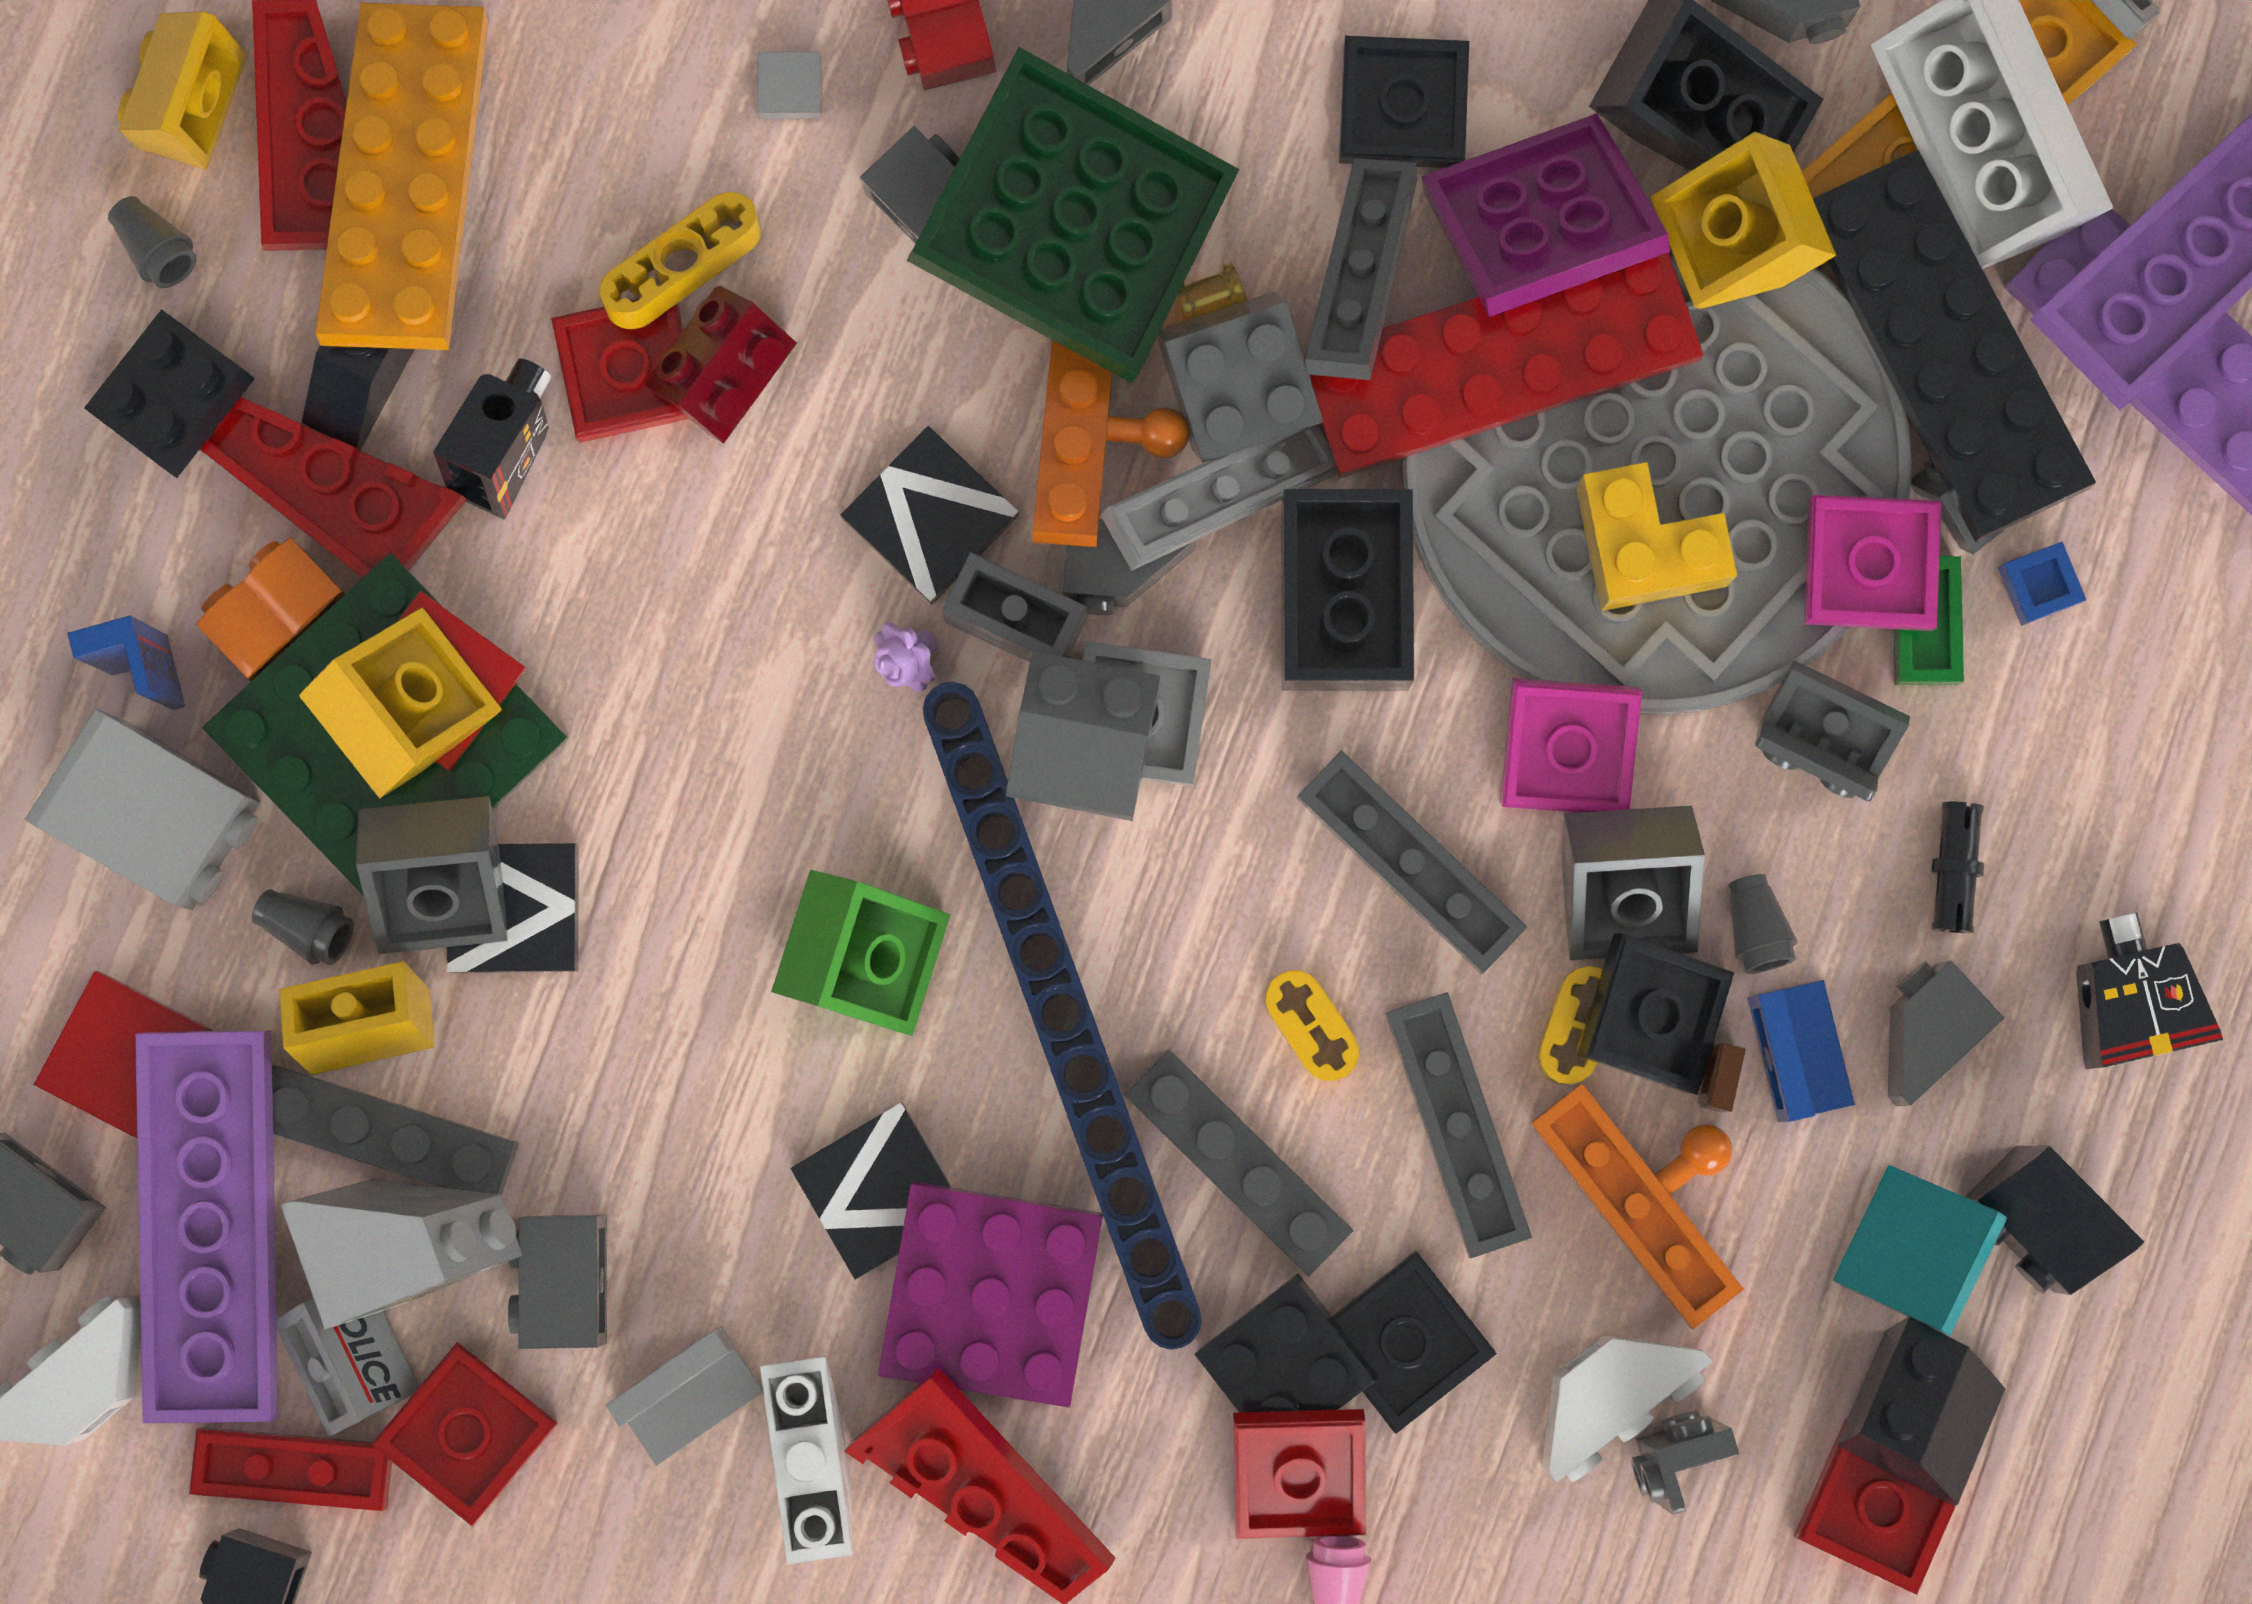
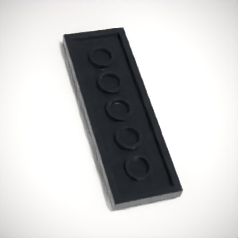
(1949, 348)

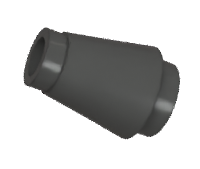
(153, 244)
(304, 925)
(1759, 926)

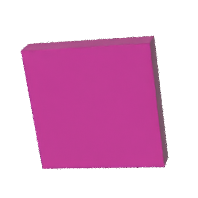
(1872, 562)
(1570, 746)

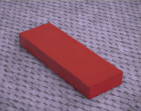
(289, 1469)

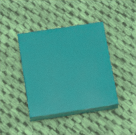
(1919, 1249)

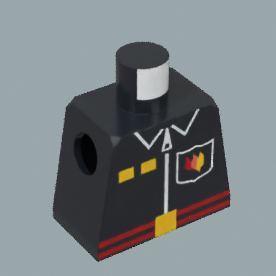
(495, 438)
(2140, 999)

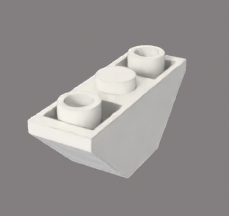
(76, 1382)
(1610, 1395)
(808, 1460)

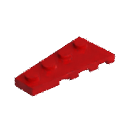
(297, 124)
(331, 489)
(963, 1466)

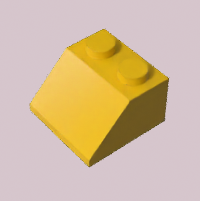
(182, 88)
(1743, 222)
(399, 701)

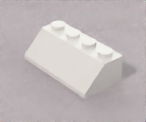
(1991, 125)

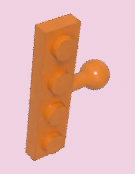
(1075, 447)
(1640, 1202)

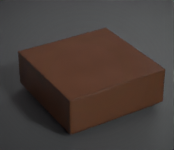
(1721, 1077)

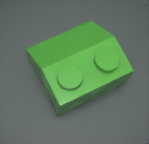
(861, 952)

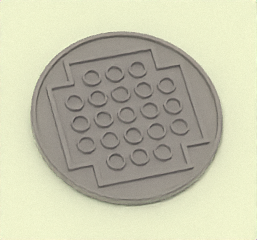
(1751, 431)

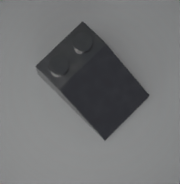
(1699, 87)

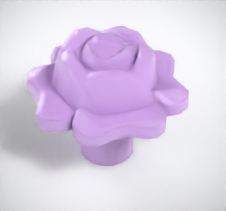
(904, 656)

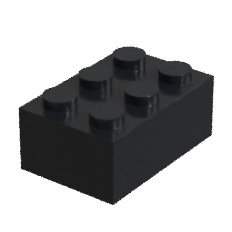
(1347, 590)

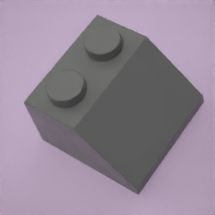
(1082, 735)
(431, 874)
(1632, 877)

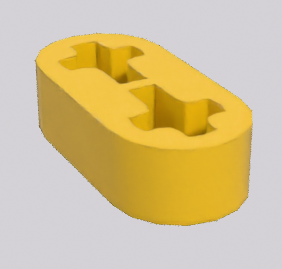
(1324, 1017)
(1559, 1026)

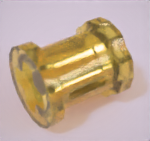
(1210, 293)

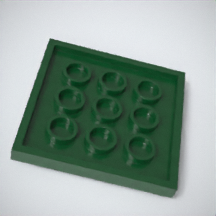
(1074, 215)
(307, 773)

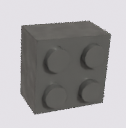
(1239, 376)

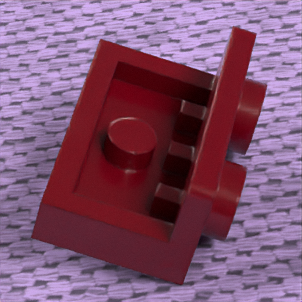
(721, 362)

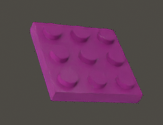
(1544, 214)
(991, 1293)

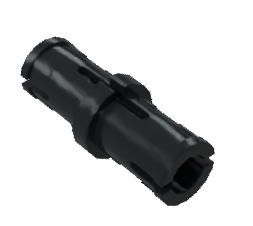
(1957, 867)

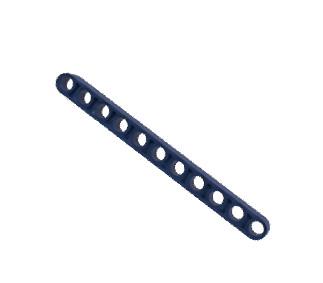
(1038, 988)

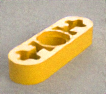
(677, 285)

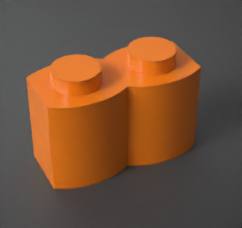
(269, 607)

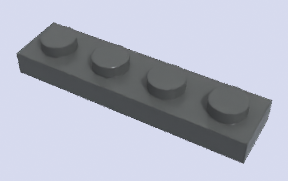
(1361, 269)
(1411, 862)
(1458, 1125)
(389, 1134)
(1239, 1163)

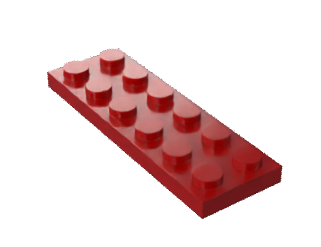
(1475, 372)

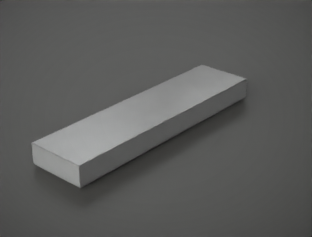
(1216, 495)

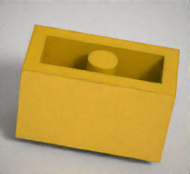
(356, 1018)

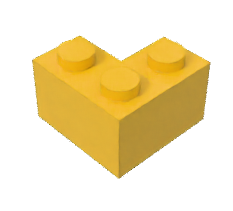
(1638, 557)

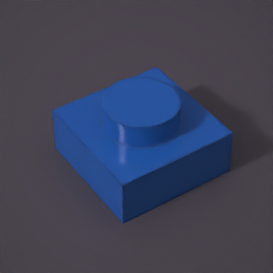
(2041, 583)

